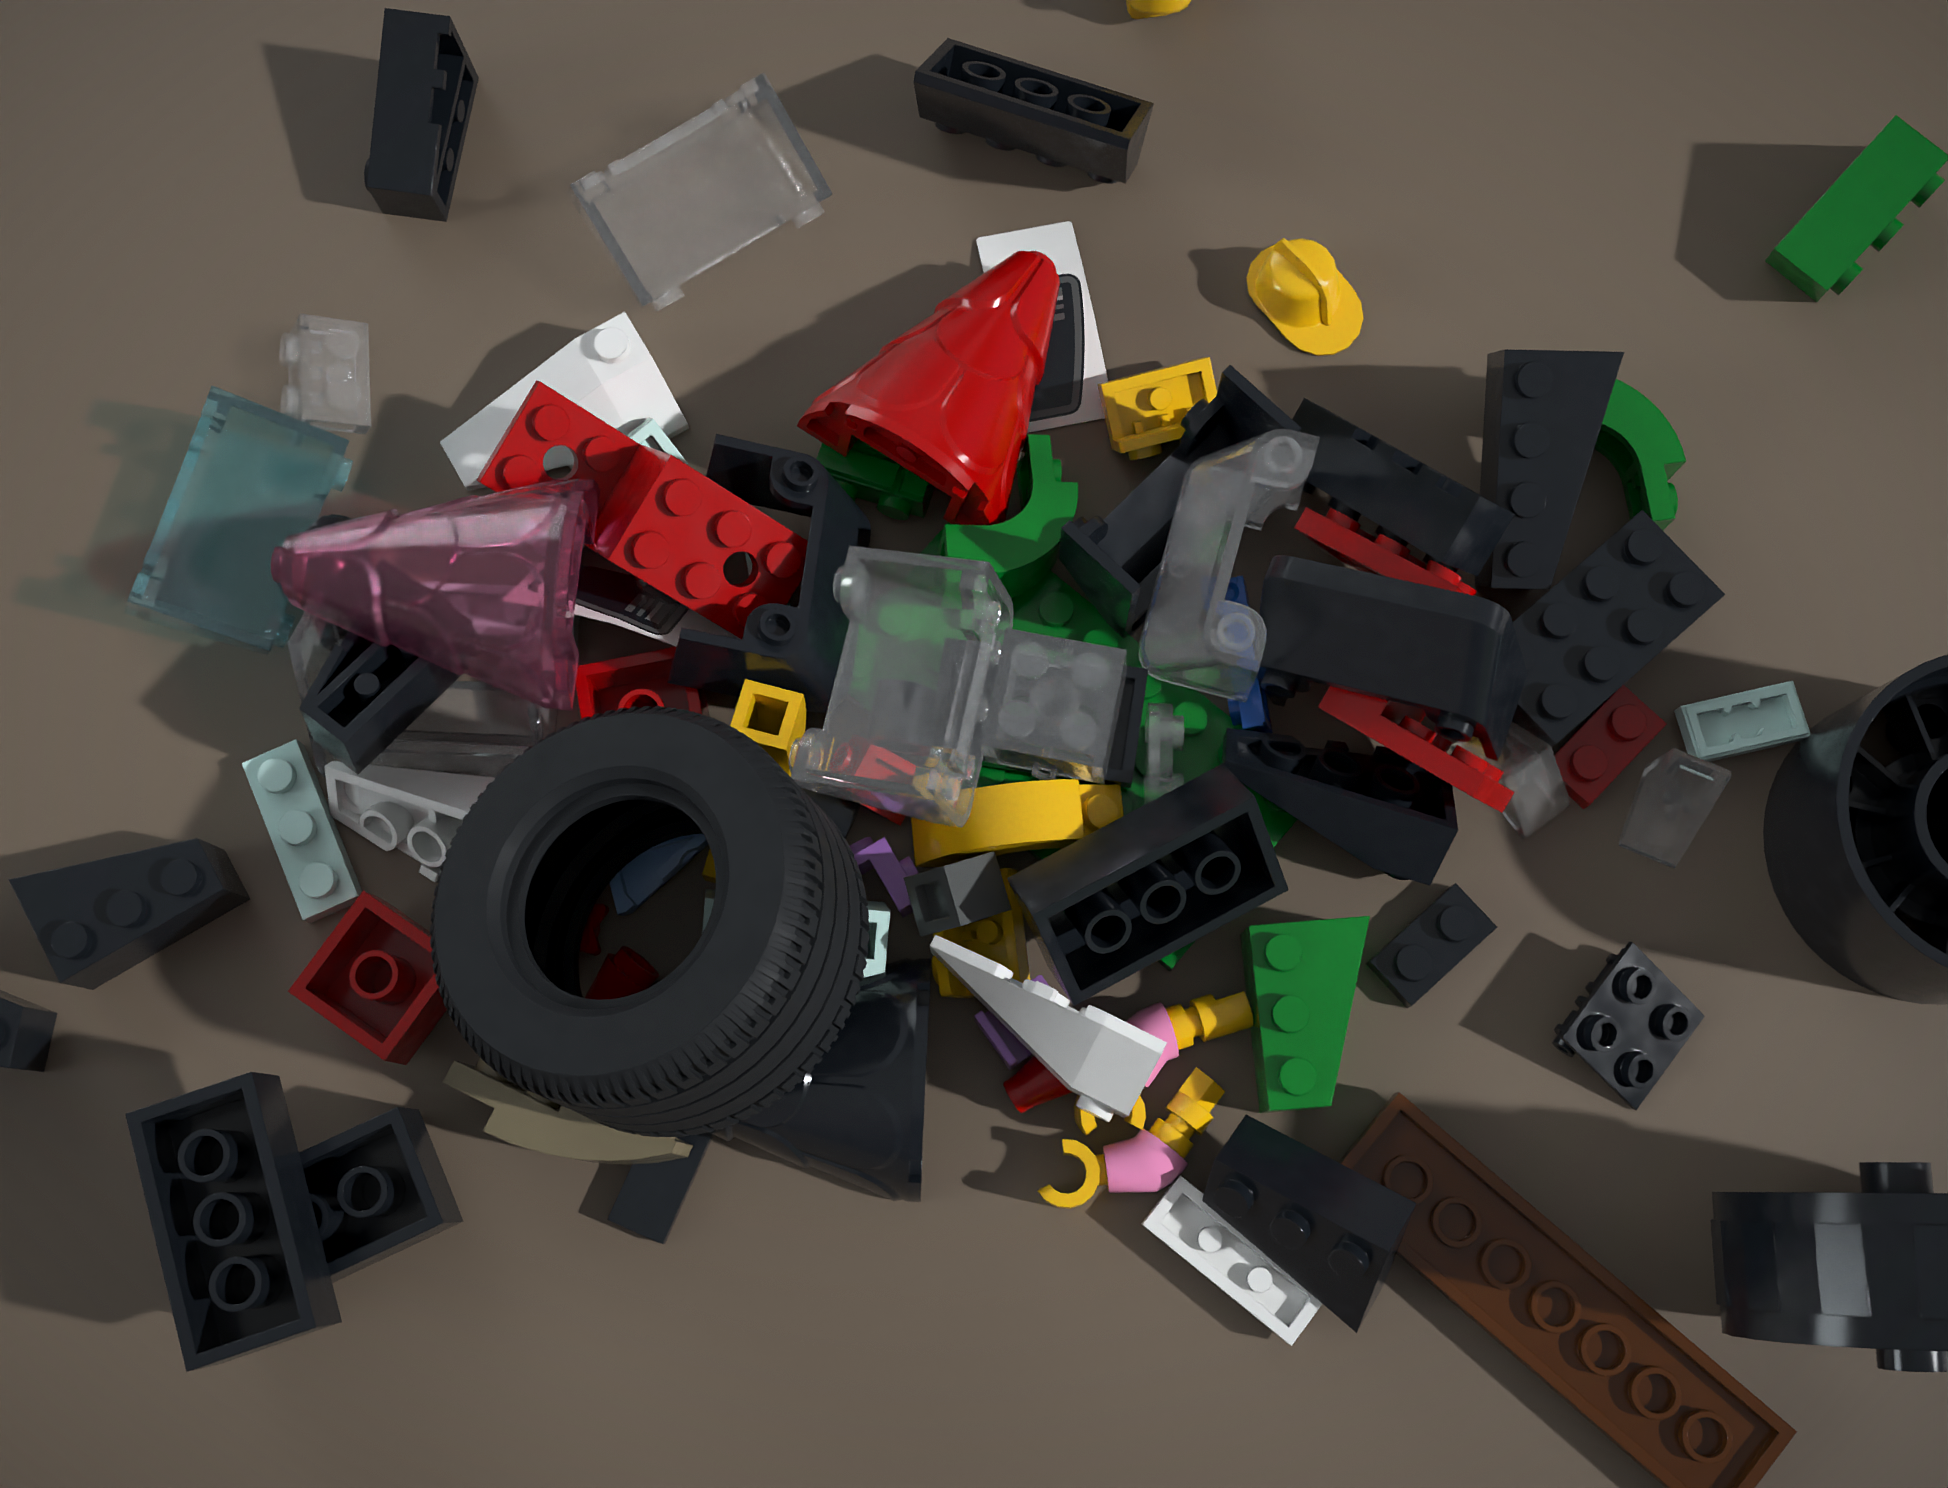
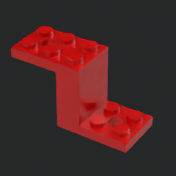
(654, 511)
(1383, 720)

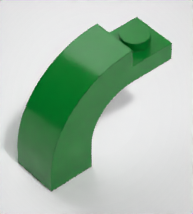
(1643, 452)
(1029, 543)

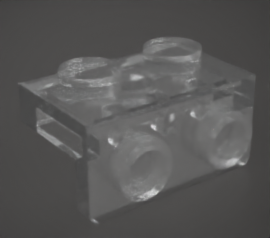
(327, 374)

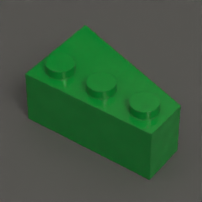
(1859, 210)
(1301, 1004)

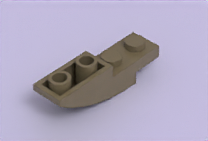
(548, 1129)

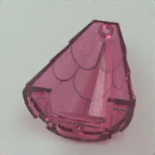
(459, 583)

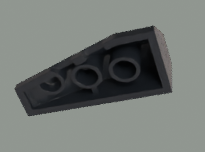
(1367, 804)

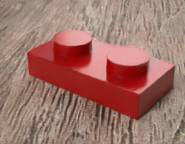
(1606, 745)

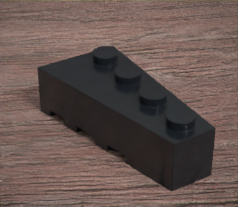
(1400, 493)

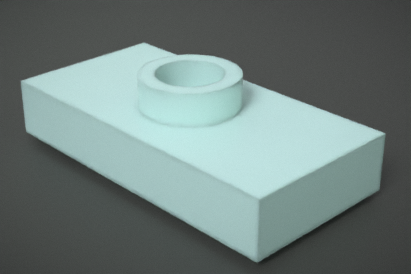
(1743, 722)

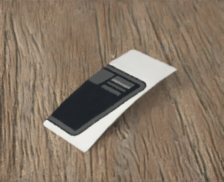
(1074, 355)
(636, 606)

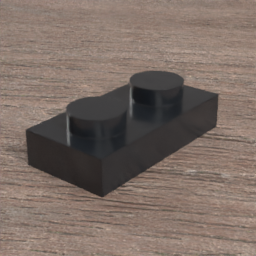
(1431, 945)

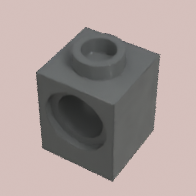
(957, 894)

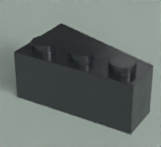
(419, 115)
(369, 698)
(126, 907)
(1309, 1216)

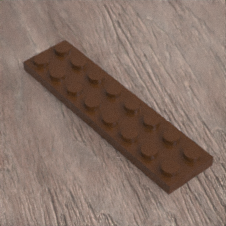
(1566, 1312)

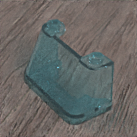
(235, 499)

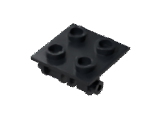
(1629, 1024)

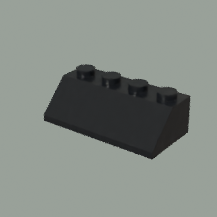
(1032, 110)

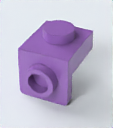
(890, 870)

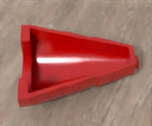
(954, 389)

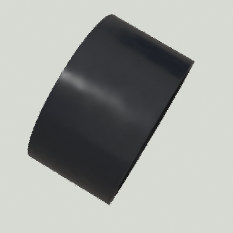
(1847, 881)

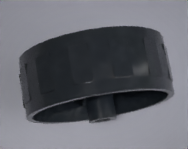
(1839, 1266)

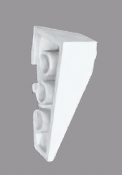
(601, 372)

